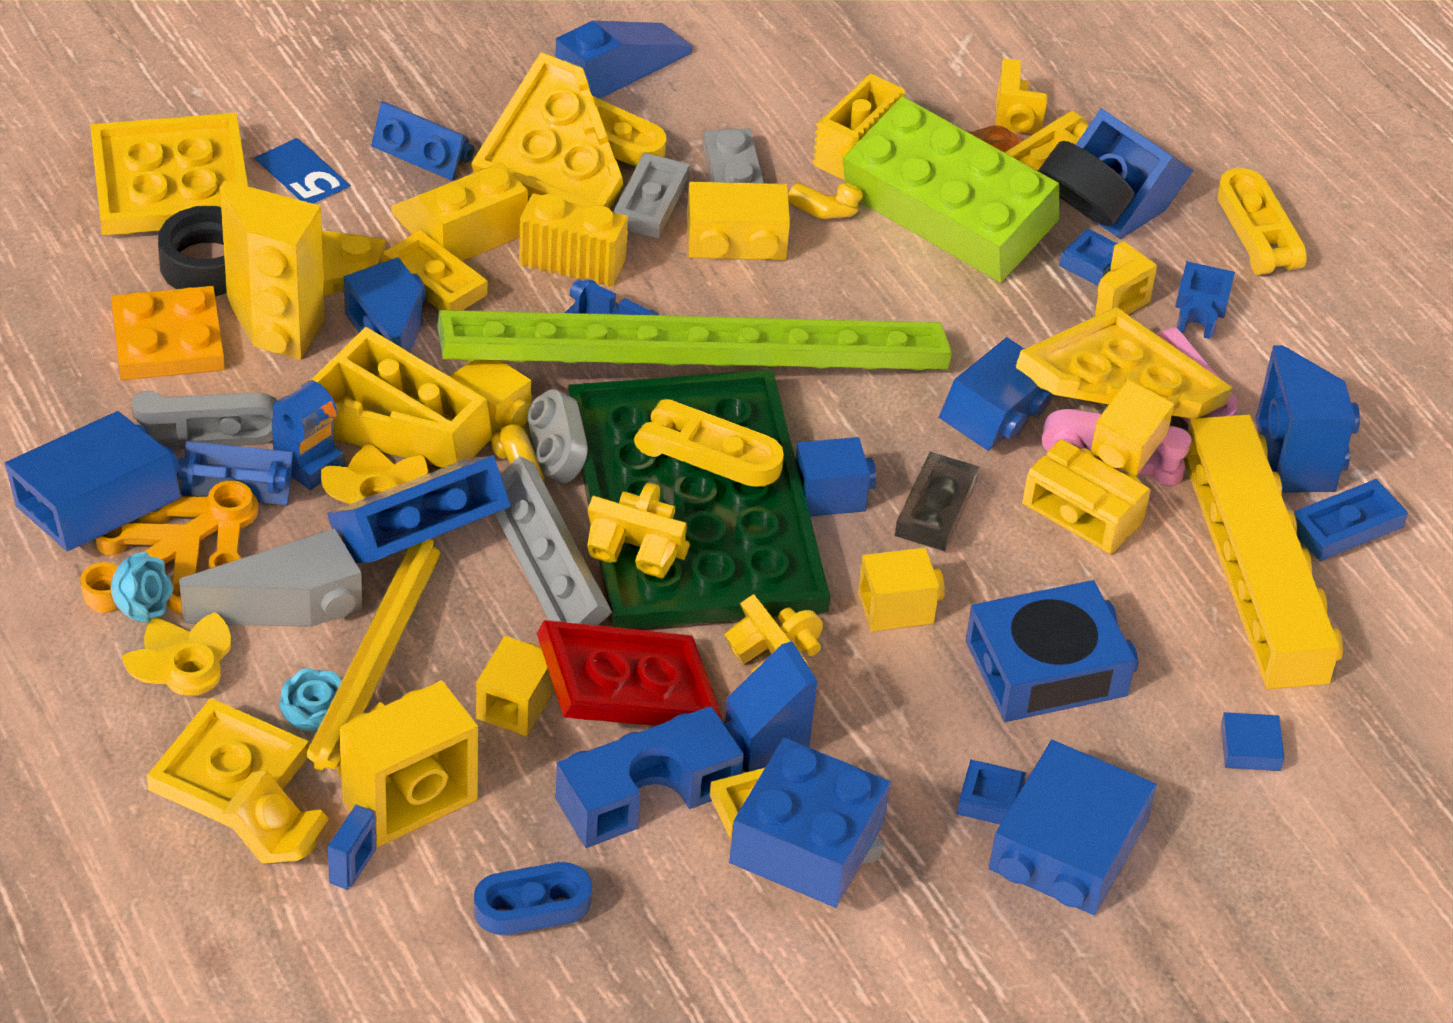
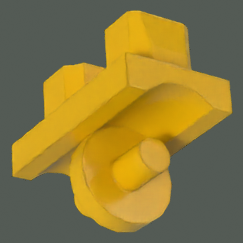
(639, 522)
(761, 632)

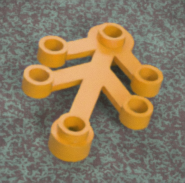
(225, 509)

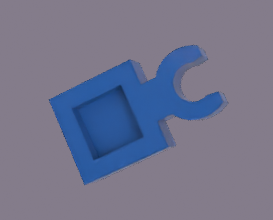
(1203, 296)

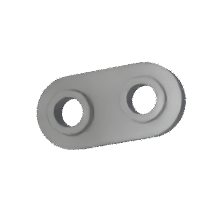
(557, 435)

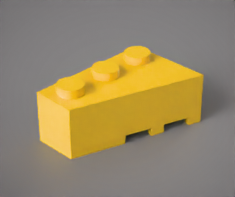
(402, 403)

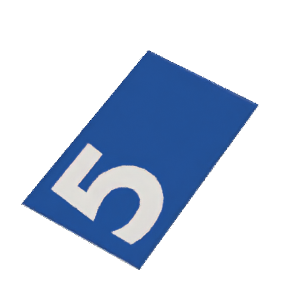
(302, 171)

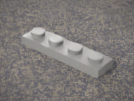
(548, 549)

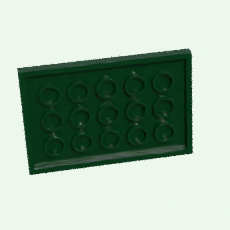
(737, 533)

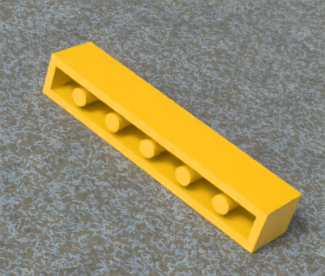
(1261, 553)

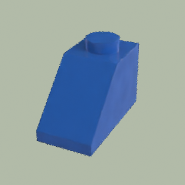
(386, 301)
(772, 705)

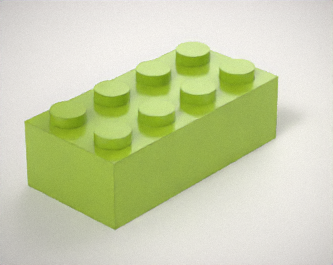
(952, 189)

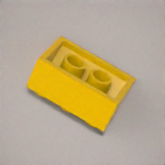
(273, 267)

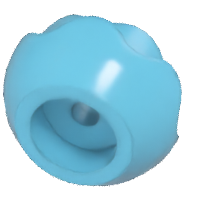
(141, 587)
(308, 697)

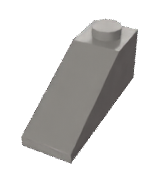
(279, 587)

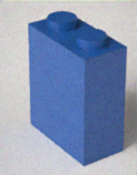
(93, 480)
(1072, 827)

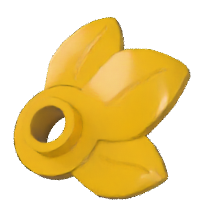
(369, 474)
(181, 657)

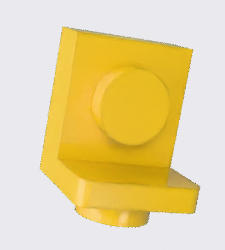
(1016, 106)
(1128, 281)
(271, 821)

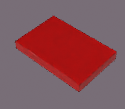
(624, 673)

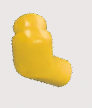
(826, 206)
(513, 443)

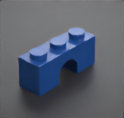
(602, 784)

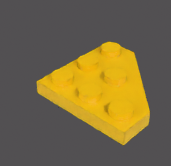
(555, 137)
(1106, 351)

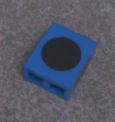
(1050, 650)

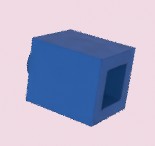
(835, 475)

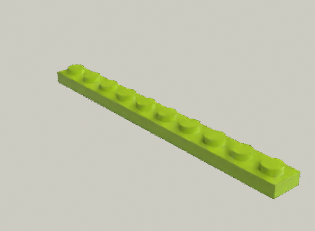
(692, 340)

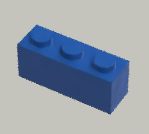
(420, 509)

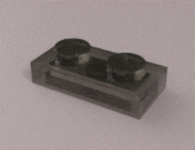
(937, 501)

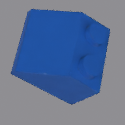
(1141, 163)
(1305, 422)

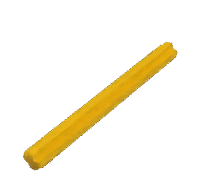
(374, 652)

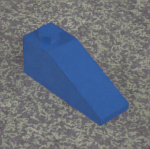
(619, 52)

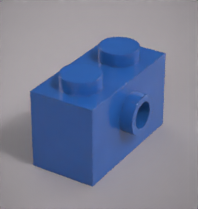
(994, 397)

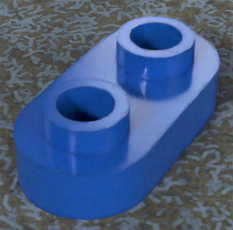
(530, 898)

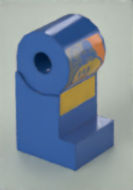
(305, 427)

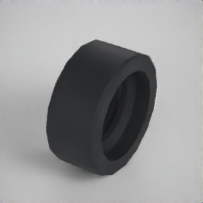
(1087, 183)
(187, 229)

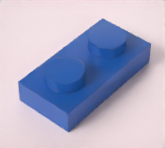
(1349, 519)

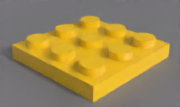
(163, 167)

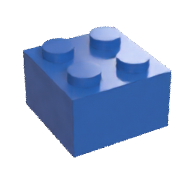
(809, 822)

